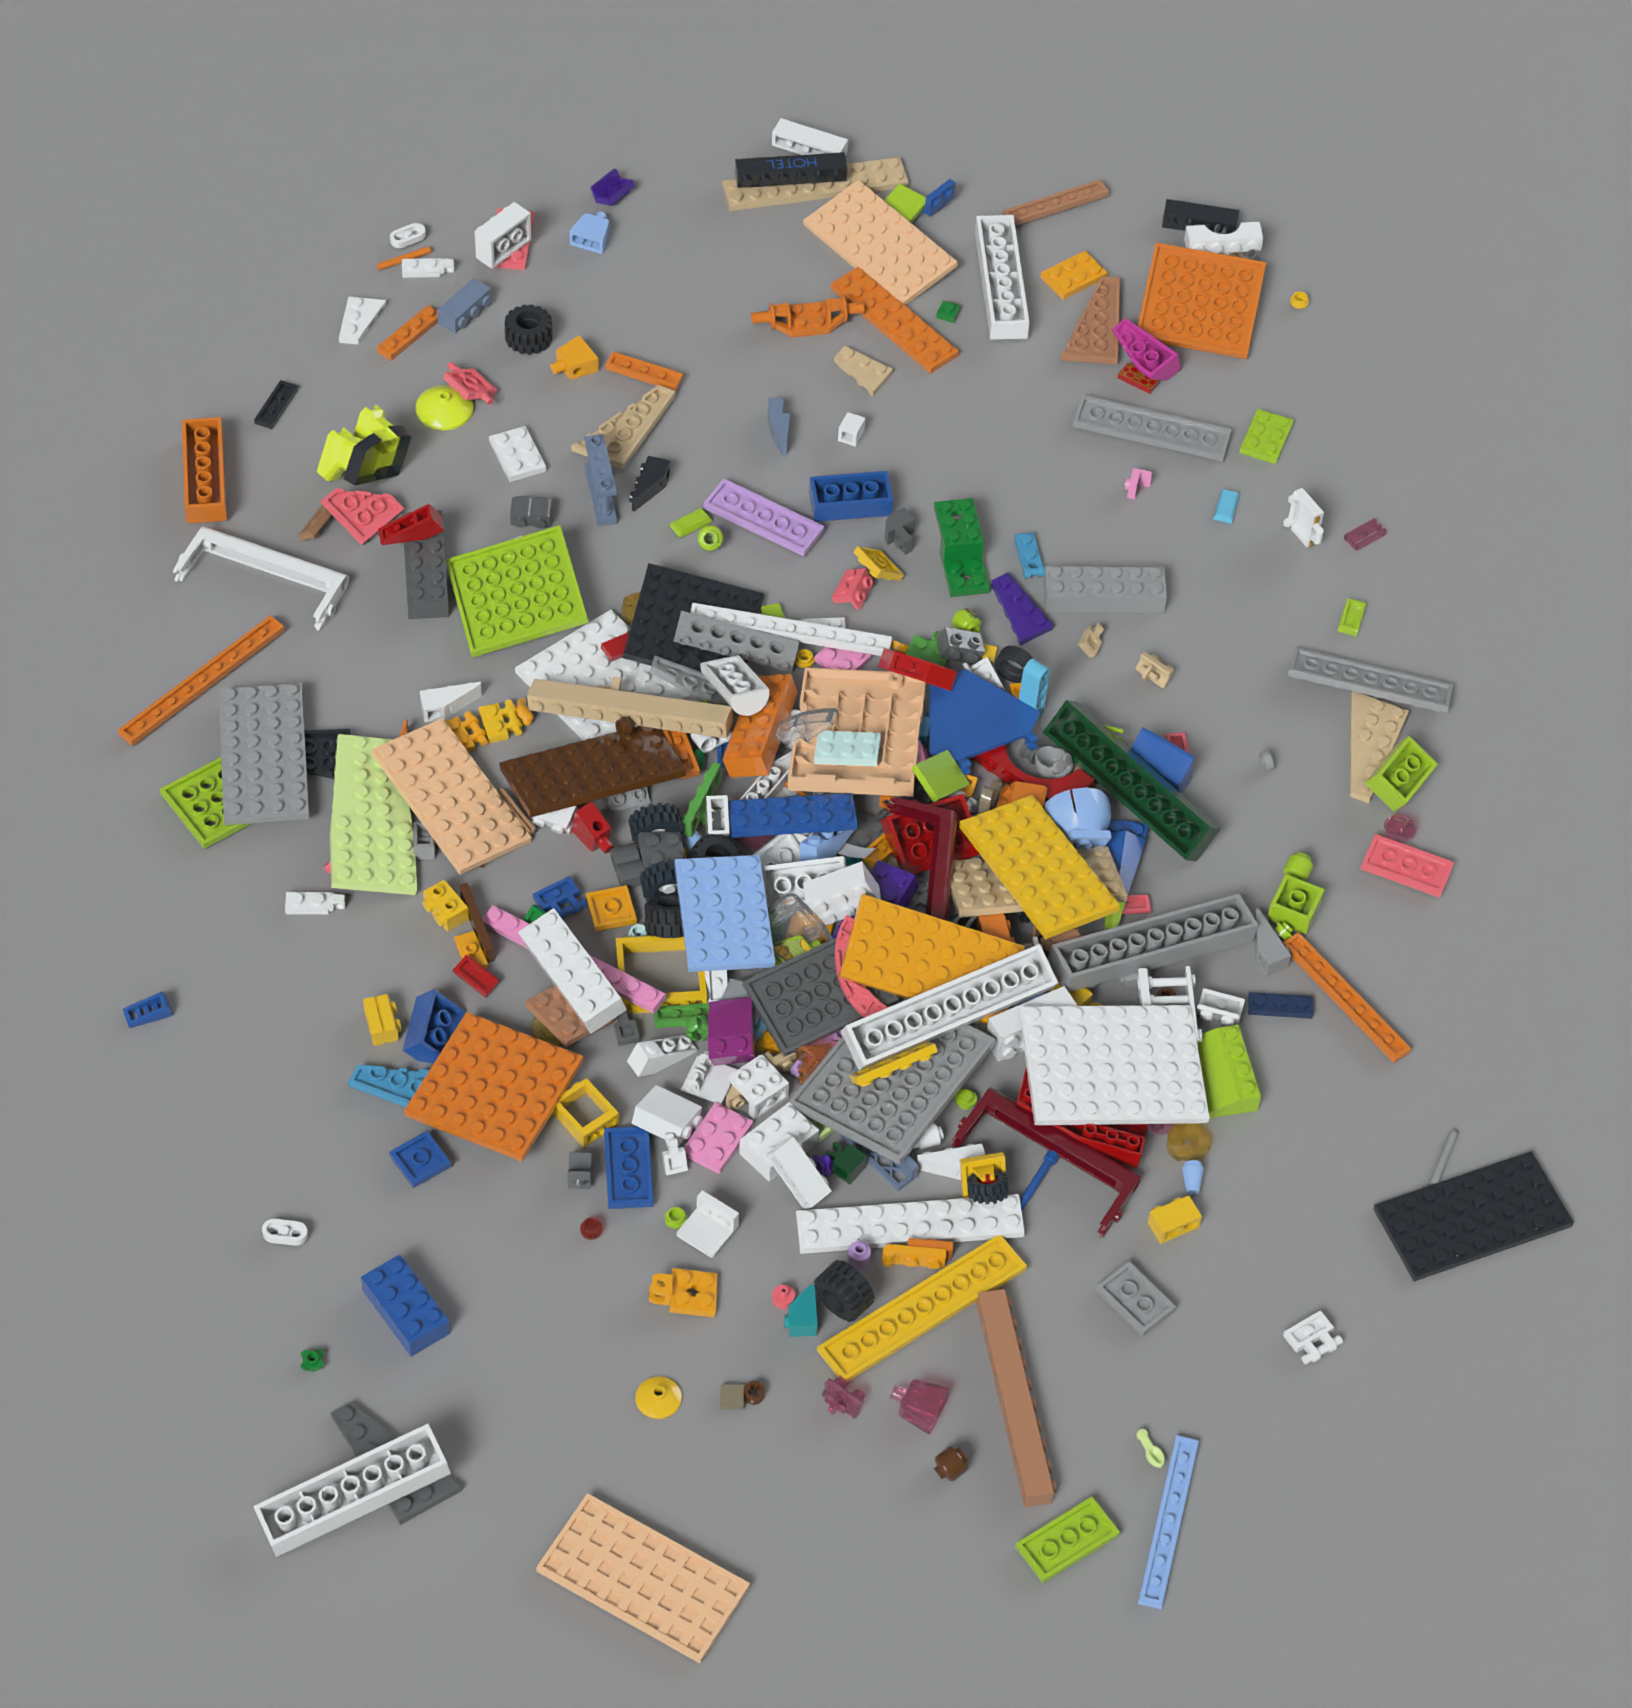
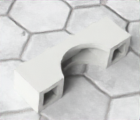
(1242, 240)

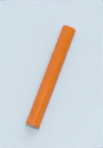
(398, 260)

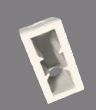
(717, 820)

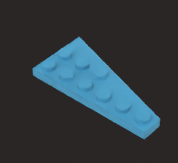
(387, 1084)

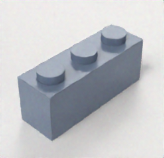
(464, 305)

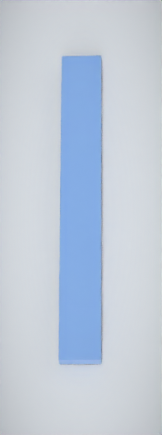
(1168, 1522)

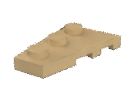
(864, 369)

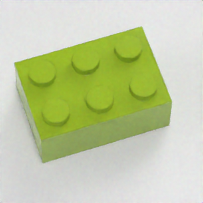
(1401, 773)

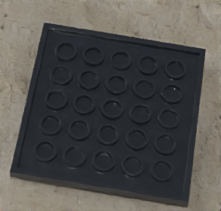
(658, 611)

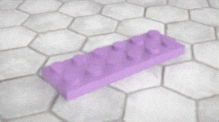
(763, 517)

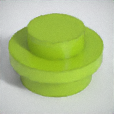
(1284, 930)
(966, 1099)
(675, 1217)

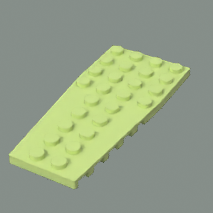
(369, 824)

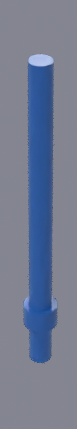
(1049, 1159)

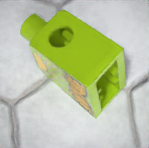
(791, 948)

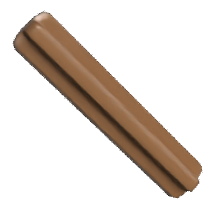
(522, 817)

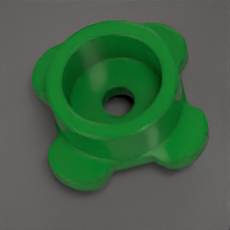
(315, 1365)

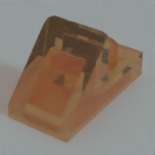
(810, 1057)

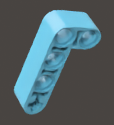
(1035, 685)

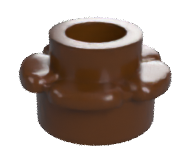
(624, 726)

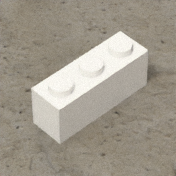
(799, 1172)

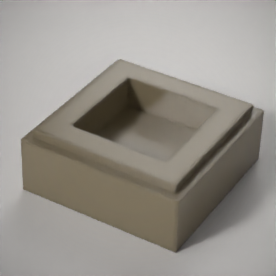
(732, 1396)

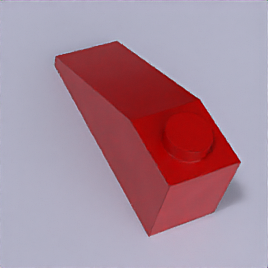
(412, 527)

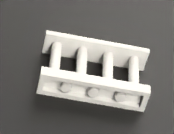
(1146, 983)

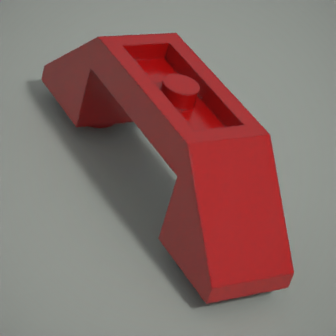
(917, 669)

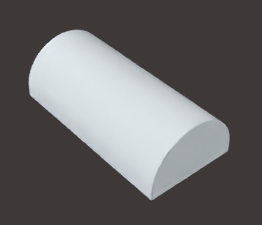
(736, 684)

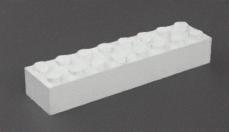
(1001, 277)
(352, 1490)

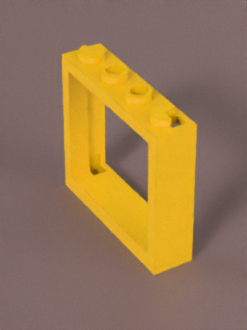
(656, 944)

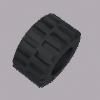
(528, 329)
(713, 846)
(663, 917)
(844, 1290)

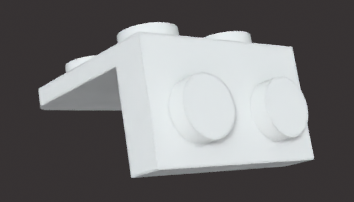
(1220, 1007)

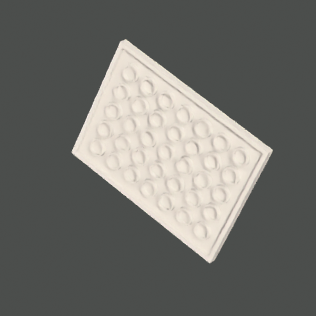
(582, 662)
(1113, 1065)

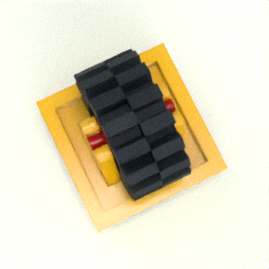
(984, 1178)

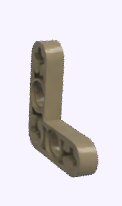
(989, 797)

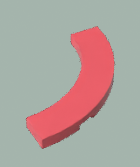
(857, 994)

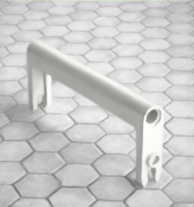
(269, 561)

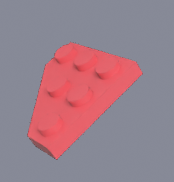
(362, 511)

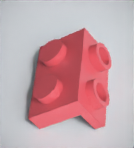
(853, 587)

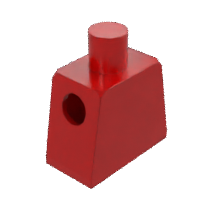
(592, 828)

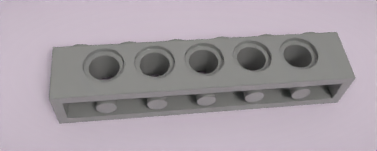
(736, 640)

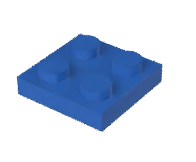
(420, 1159)

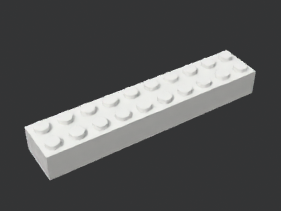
(949, 1007)

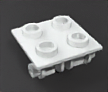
(708, 1080)

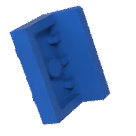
(939, 197)

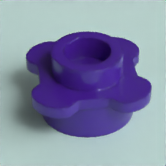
(827, 1164)

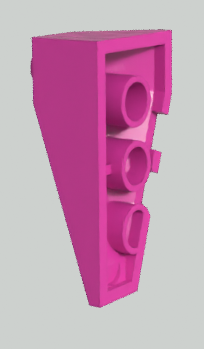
(1147, 352)

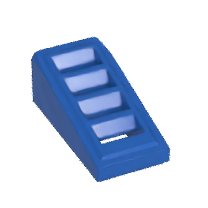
(146, 1004)

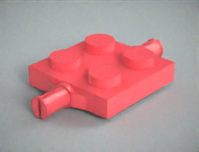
(469, 383)

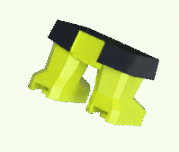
(369, 454)

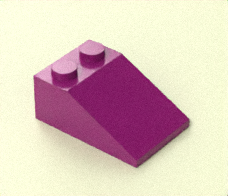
(731, 1031)

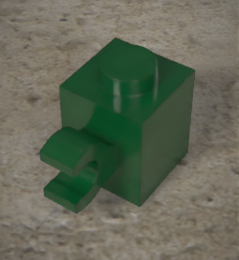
(847, 1163)

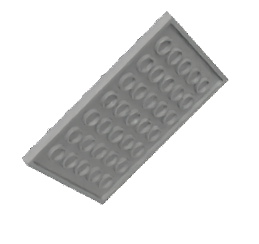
(894, 1109)

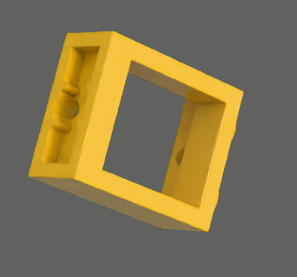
(595, 1129)

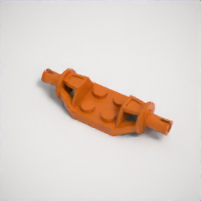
(808, 318)

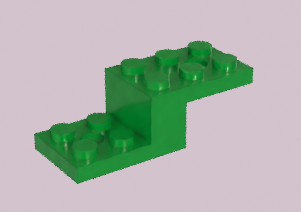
(961, 547)

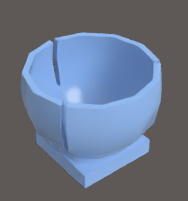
(1089, 824)

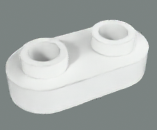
(407, 235)
(286, 1230)

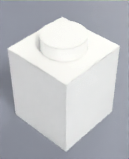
(851, 429)

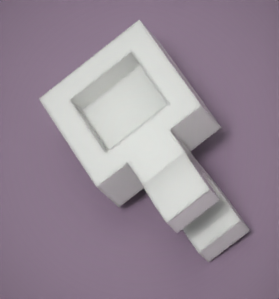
(675, 1158)

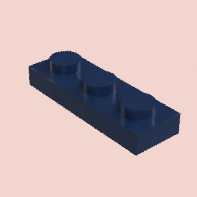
(1280, 1005)

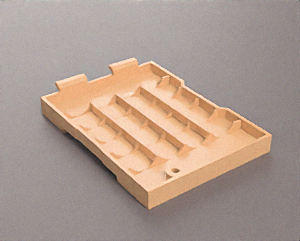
(866, 703)

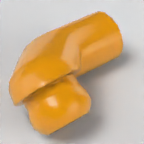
(524, 712)

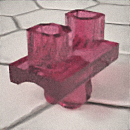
(842, 1400)

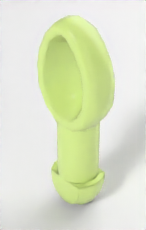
(1153, 1453)

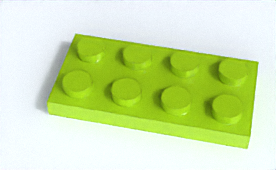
(1067, 1539)

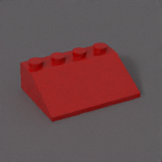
(913, 839)

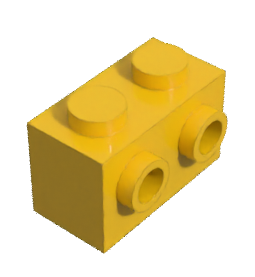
(445, 906)

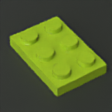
(1266, 436)

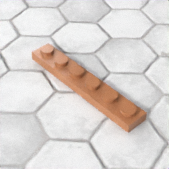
(1057, 202)

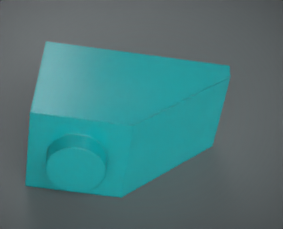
(802, 1314)

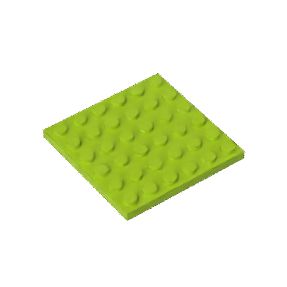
(516, 591)

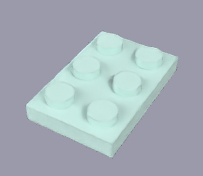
(847, 748)

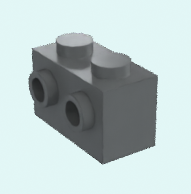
(960, 645)

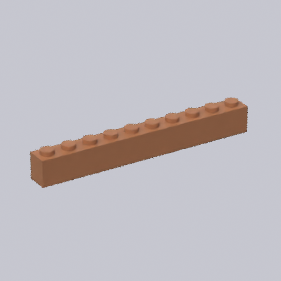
(1015, 1398)

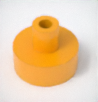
(899, 647)

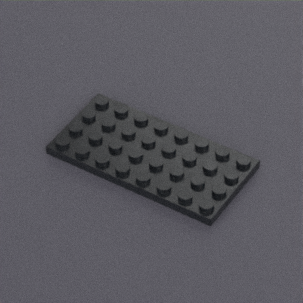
(1472, 1216)

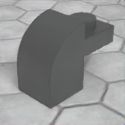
(898, 530)
(579, 1170)

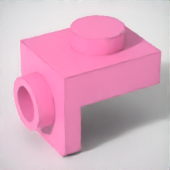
(1140, 478)

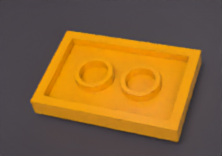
(1073, 275)

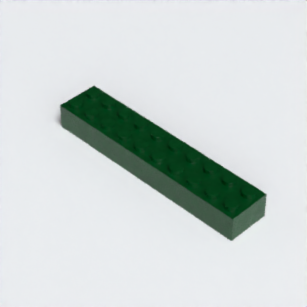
(1131, 781)

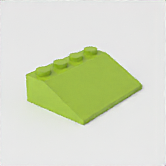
(1227, 1073)

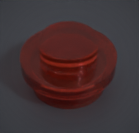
(591, 1228)

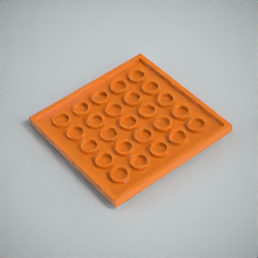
(1201, 300)
(494, 1086)

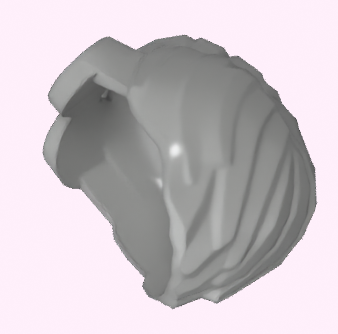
(1053, 762)

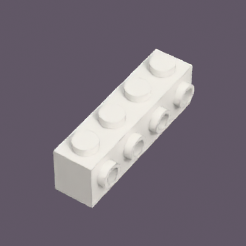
(806, 140)

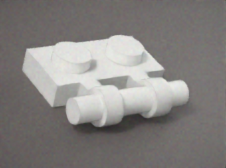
(1308, 1332)

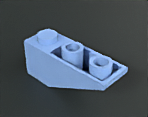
(823, 845)

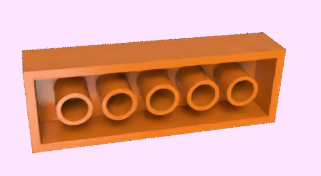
(204, 470)
(753, 737)

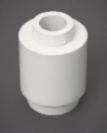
(930, 1138)

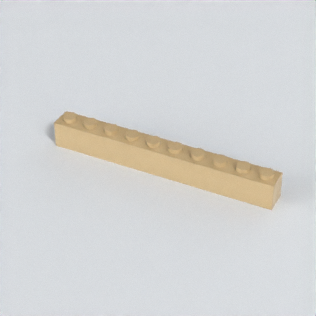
(640, 708)

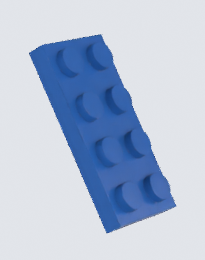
(628, 1168)

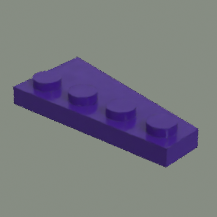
(1024, 615)

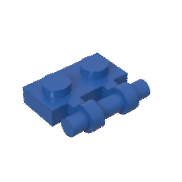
(558, 894)

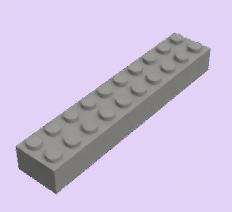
(1152, 942)

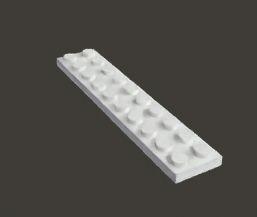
(894, 1223)

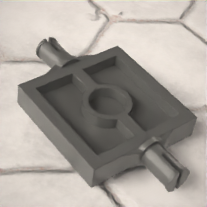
(868, 829)

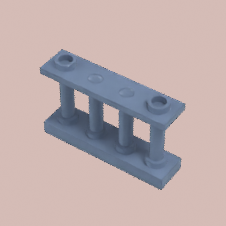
(600, 480)

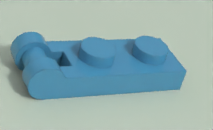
(1028, 555)

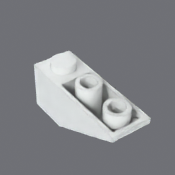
(448, 700)
(659, 1054)
(947, 1161)

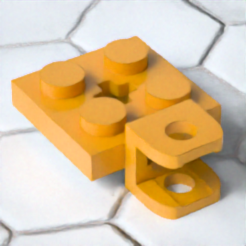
(676, 1288)

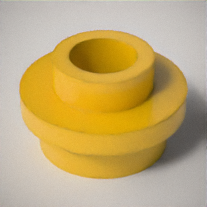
(1299, 300)
(804, 658)

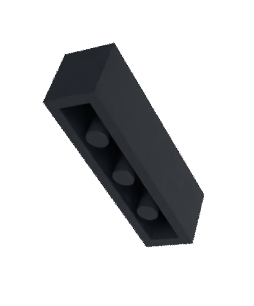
(1182, 214)

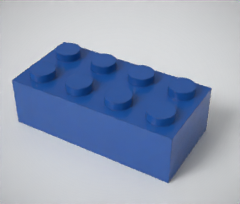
(850, 496)
(405, 1305)

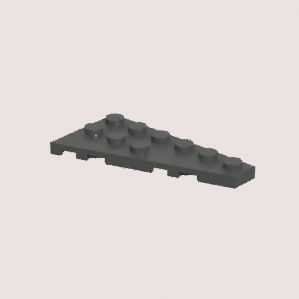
(367, 1434)

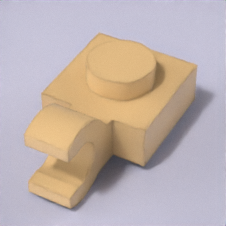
(1090, 640)

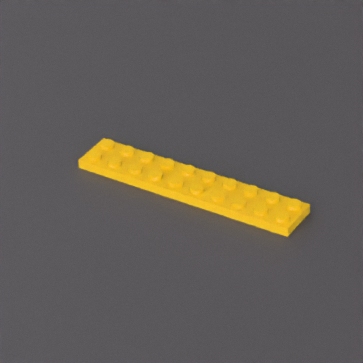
(921, 1308)

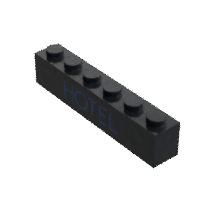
(790, 170)

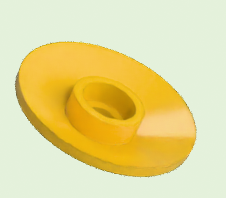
(658, 1406)

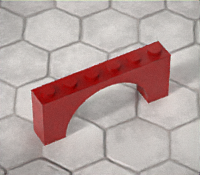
(999, 764)

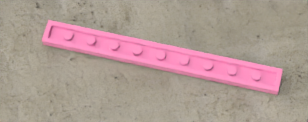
(624, 984)

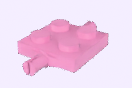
(841, 659)

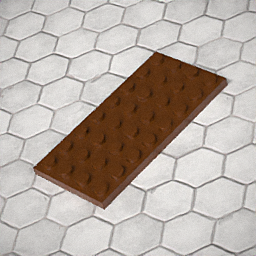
(591, 770)

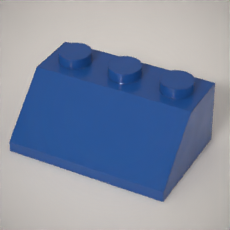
(1165, 758)
(431, 1026)

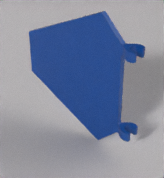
(976, 719)

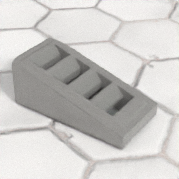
(422, 843)

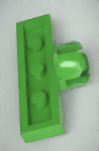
(698, 805)
(691, 1016)

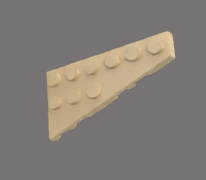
(629, 429)
(1372, 736)

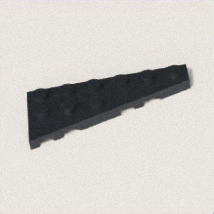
(321, 751)

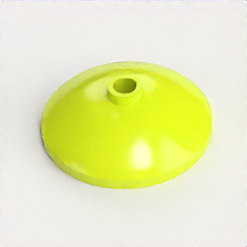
(443, 408)

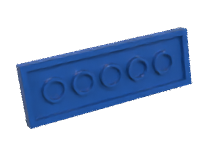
(792, 815)

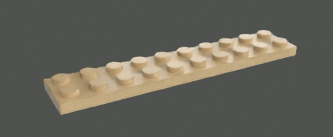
(875, 174)

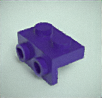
(611, 188)

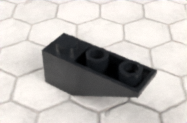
(652, 480)

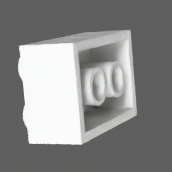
(503, 235)
(839, 892)
(781, 1125)

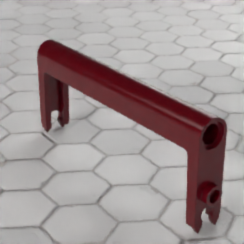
(942, 850)
(1051, 1138)

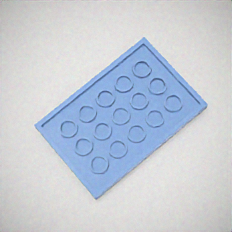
(724, 913)

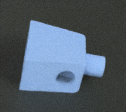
(591, 232)

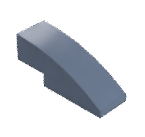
(778, 423)

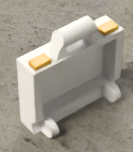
(1305, 518)

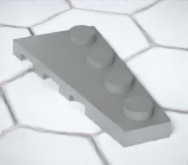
(686, 679)

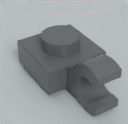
(626, 1030)

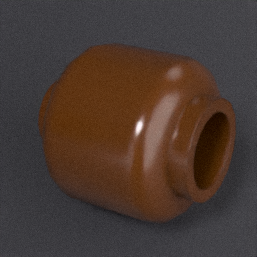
(951, 1463)

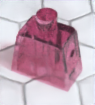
(921, 1403)

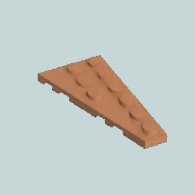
(1093, 334)

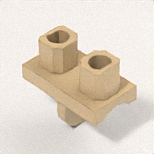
(1154, 670)

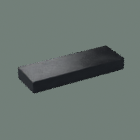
(276, 404)

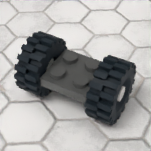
(660, 842)

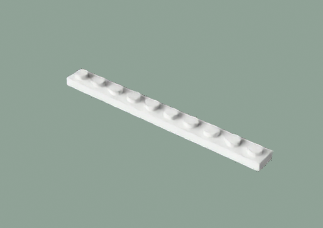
(799, 630)

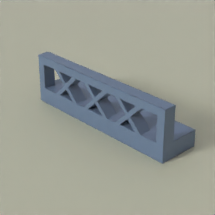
(908, 1167)

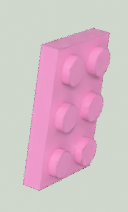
(717, 1137)

